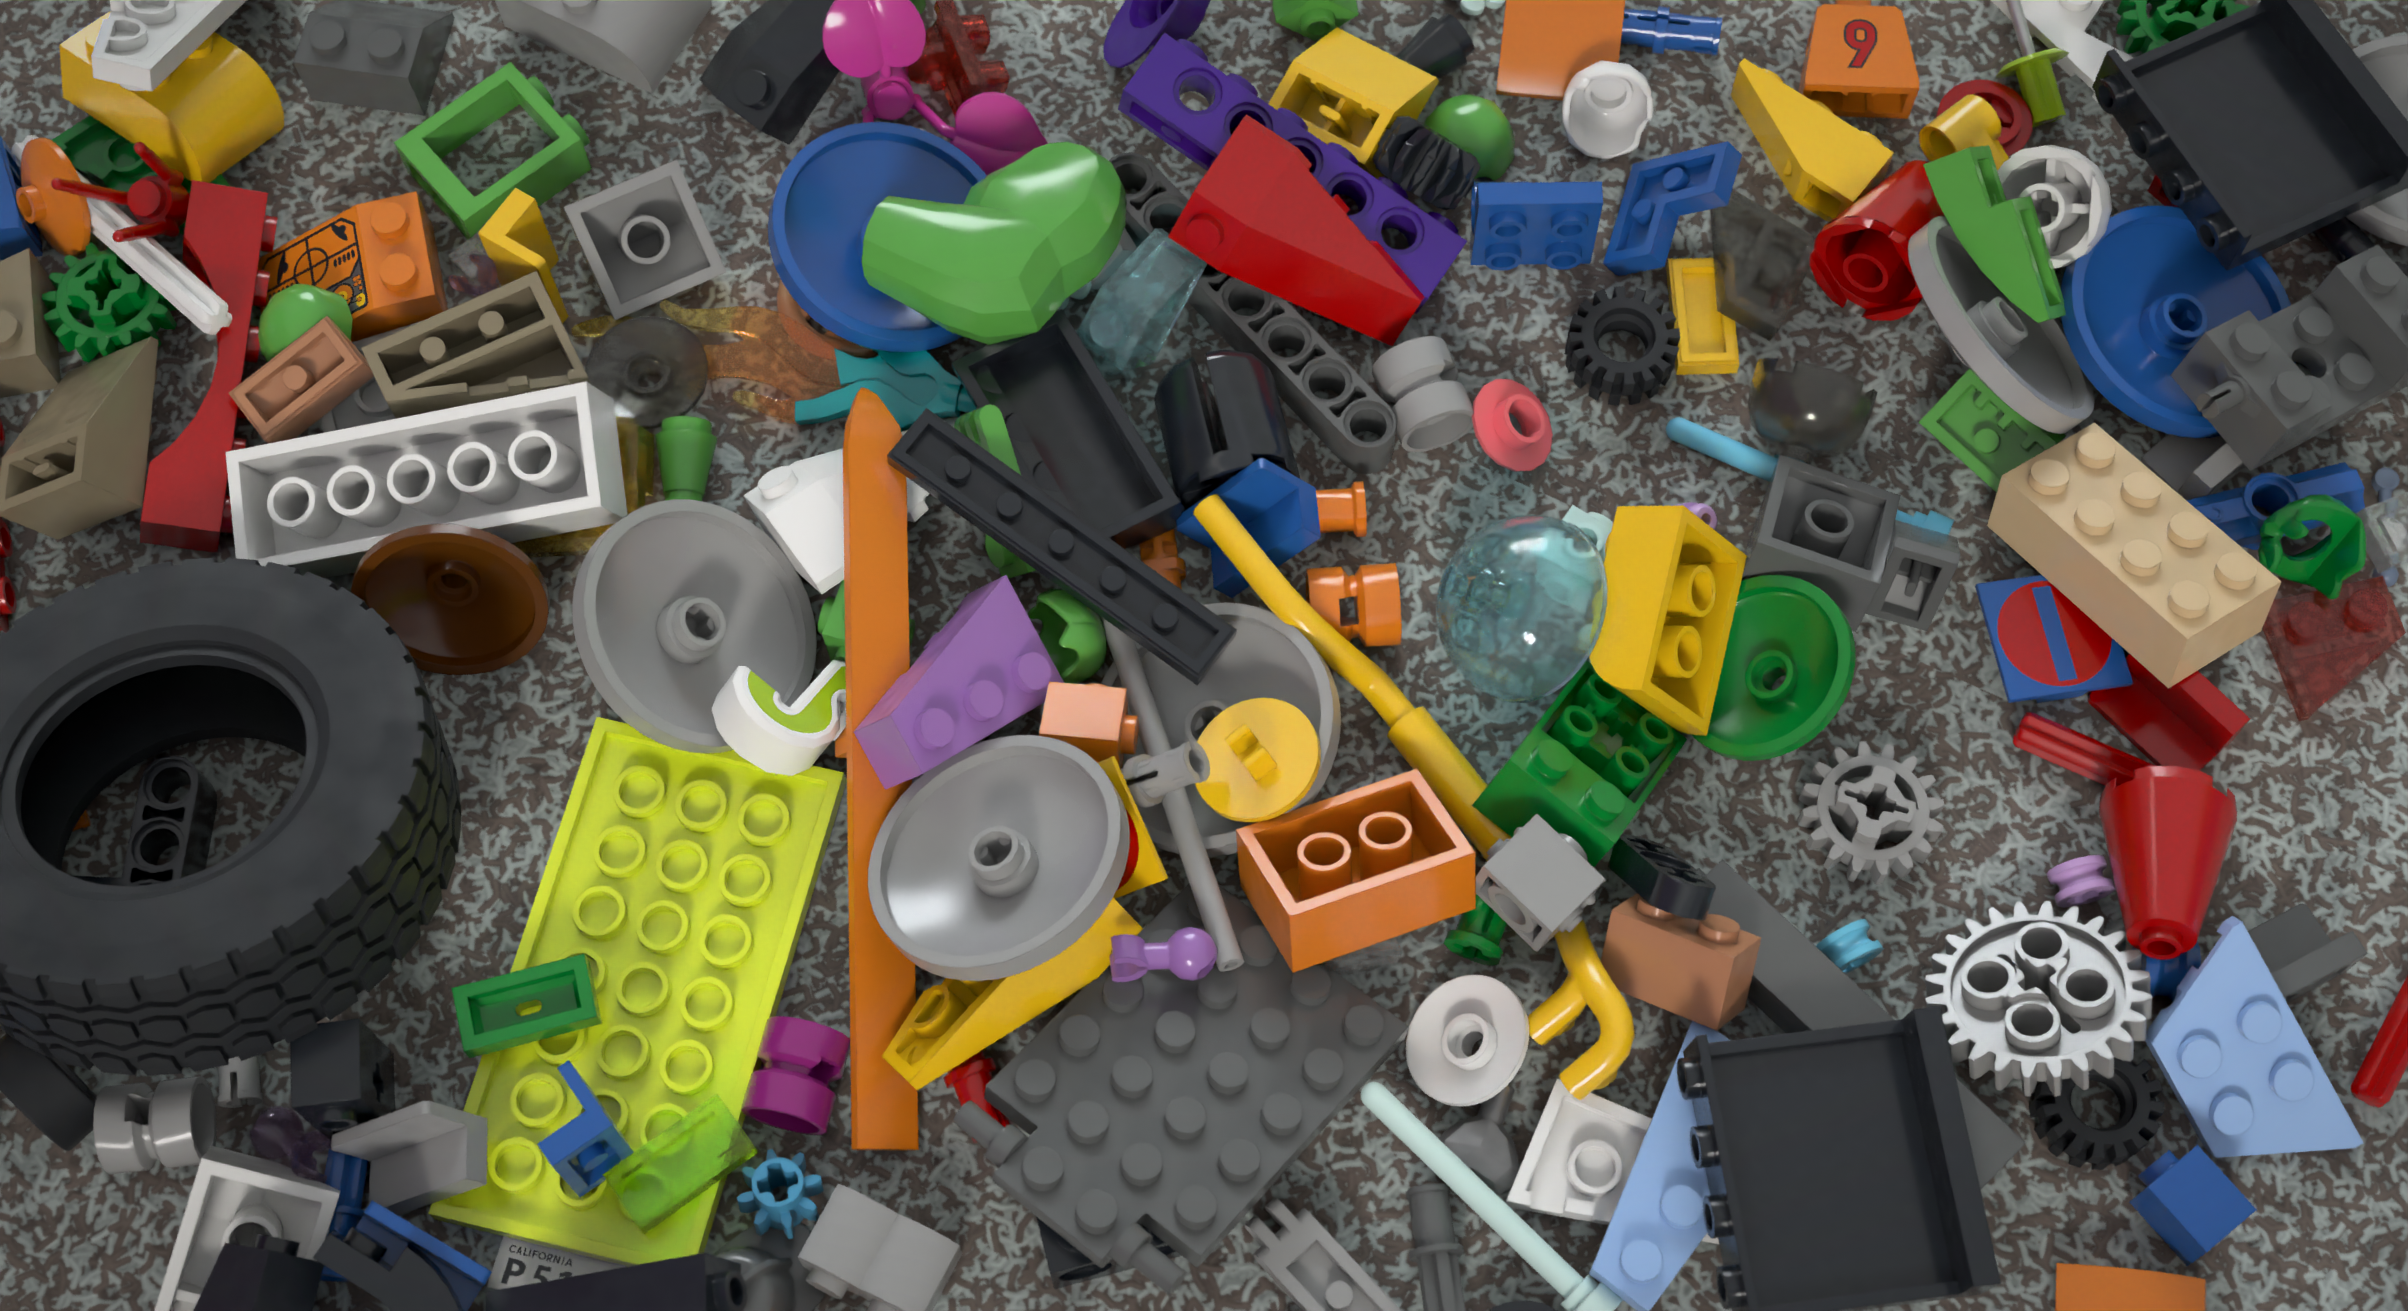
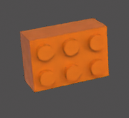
(1356, 869)

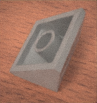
(644, 239)

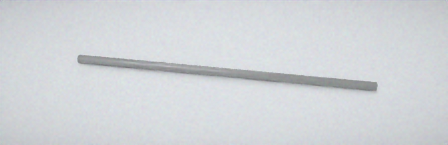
(1176, 803)

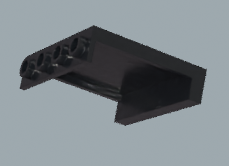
(2259, 126)
(1838, 1168)

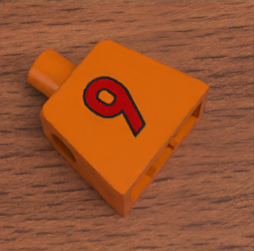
(1860, 61)

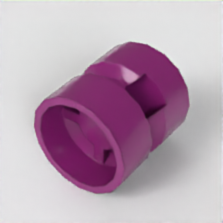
(796, 1075)

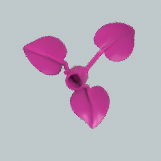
(882, 38)

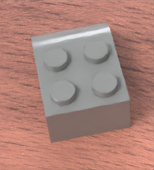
(617, 36)

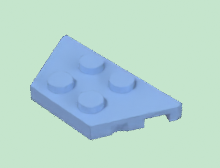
(2245, 1060)

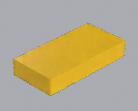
(1706, 335)

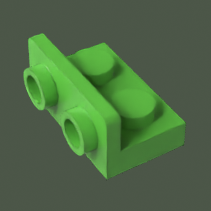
(1985, 430)

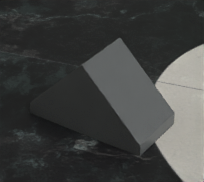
(1915, 575)

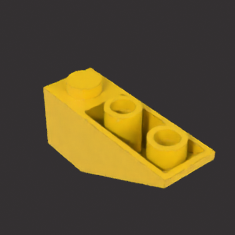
(1811, 149)

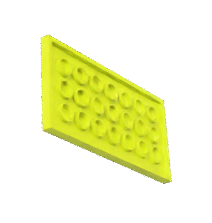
(689, 904)

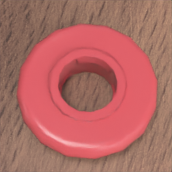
(1498, 435)

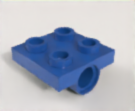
(1534, 223)

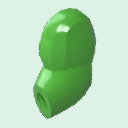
(1005, 253)

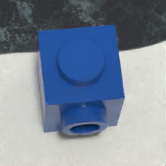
(2190, 1203)

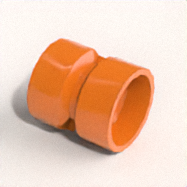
(1375, 602)

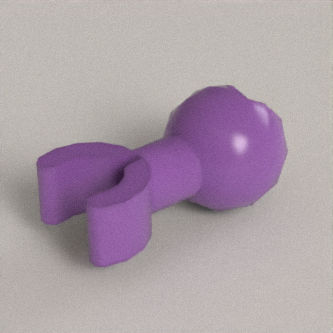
(1187, 954)

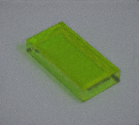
(680, 1163)

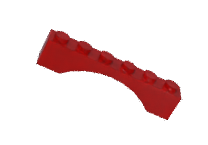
(188, 480)

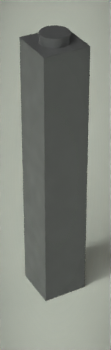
(1808, 992)

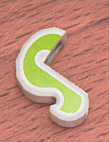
(770, 732)

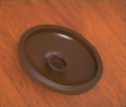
(455, 597)

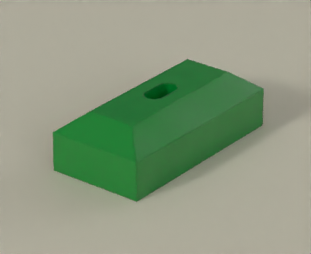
(491, 1007)

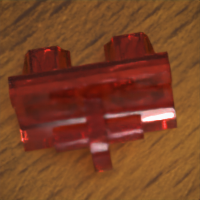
(950, 57)

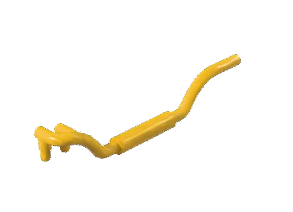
(1456, 787)

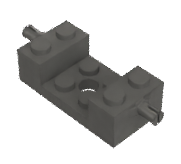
(2344, 333)

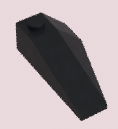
(774, 66)

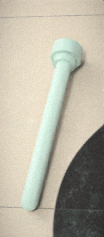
(1579, 1292)

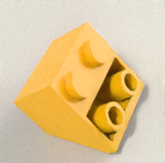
(1352, 93)

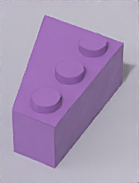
(963, 687)

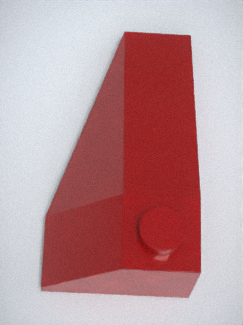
(1282, 232)

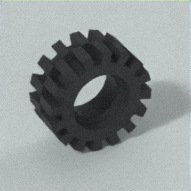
(1627, 315)
(2101, 1145)

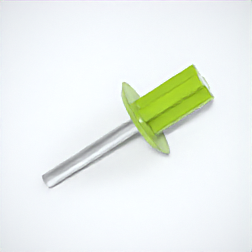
(2034, 72)

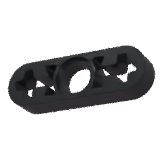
(1662, 877)

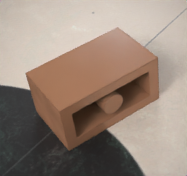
(1680, 962)

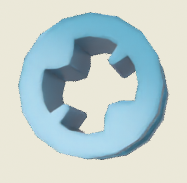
(1850, 946)

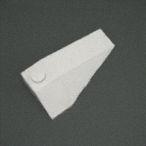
(804, 514)
(232, 1204)

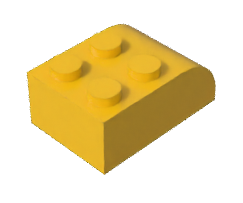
(195, 120)
(1667, 612)

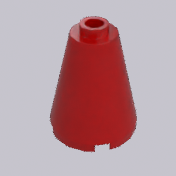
(1866, 246)
(2166, 853)

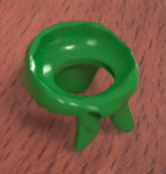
(2329, 560)

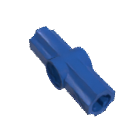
(2238, 518)

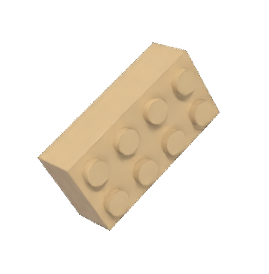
(2132, 554)

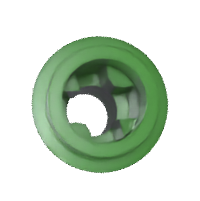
(685, 456)

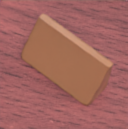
(302, 383)

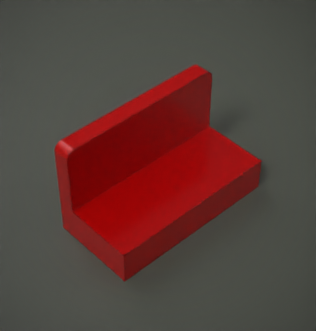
(2171, 725)

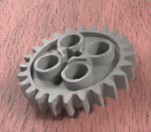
(2039, 979)

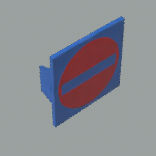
(2047, 643)

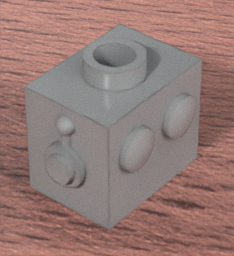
(1538, 882)

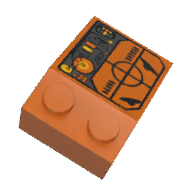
(374, 257)

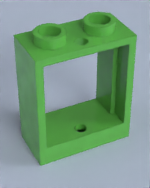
(469, 114)

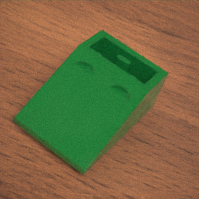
(1583, 766)

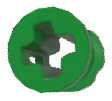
(1478, 935)

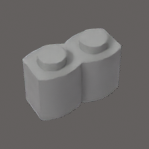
(877, 1255)

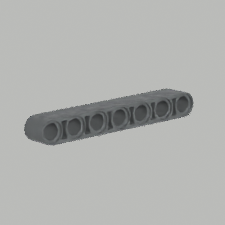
(1271, 329)

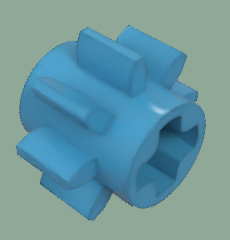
(781, 1214)

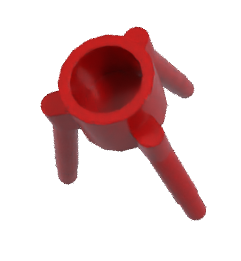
(152, 200)

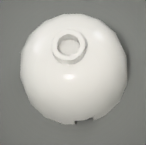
(2067, 196)

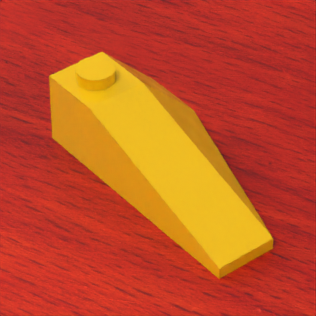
(968, 1016)

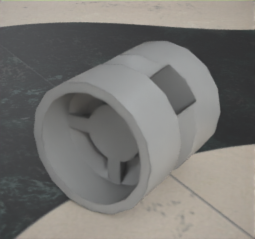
(1427, 399)
(146, 1125)

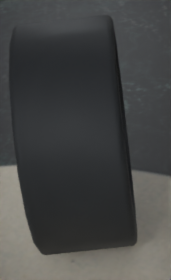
(46, 1093)

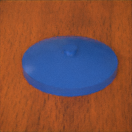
(822, 220)
(2146, 303)

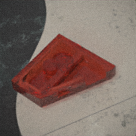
(2330, 641)

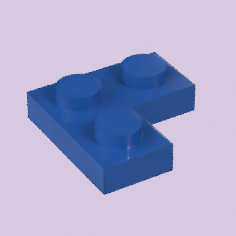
(1662, 192)

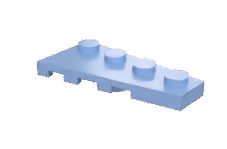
(1661, 1204)

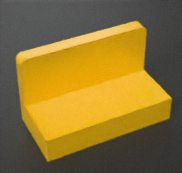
(521, 245)

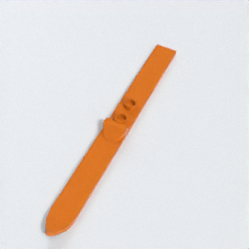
(875, 656)

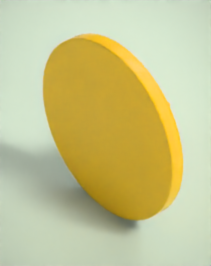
(1259, 759)

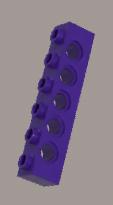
(1182, 67)

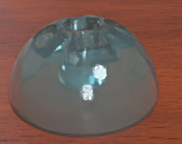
(1522, 606)

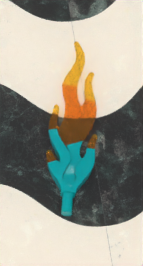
(808, 368)

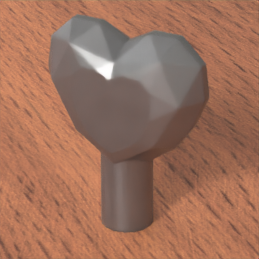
(1485, 1143)

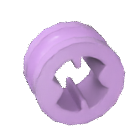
(2080, 881)

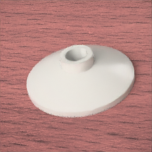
(1450, 1025)

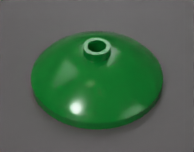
(1775, 632)

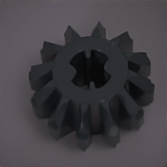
(1426, 163)

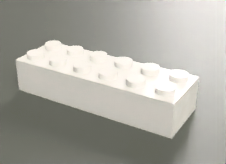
(495, 465)

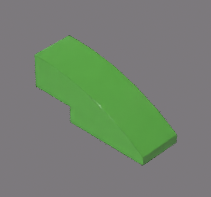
(1997, 232)

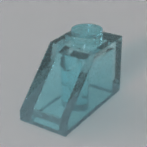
(1141, 302)

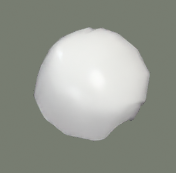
(1606, 109)

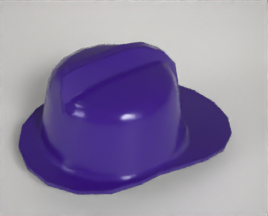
(1142, 24)

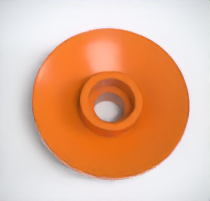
(57, 214)

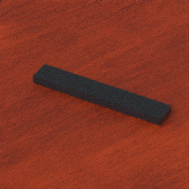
(1062, 546)

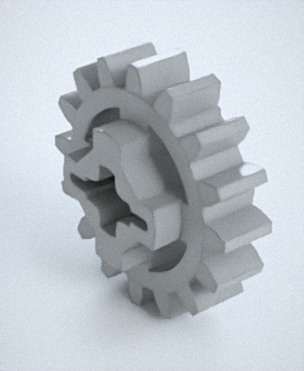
(1881, 789)

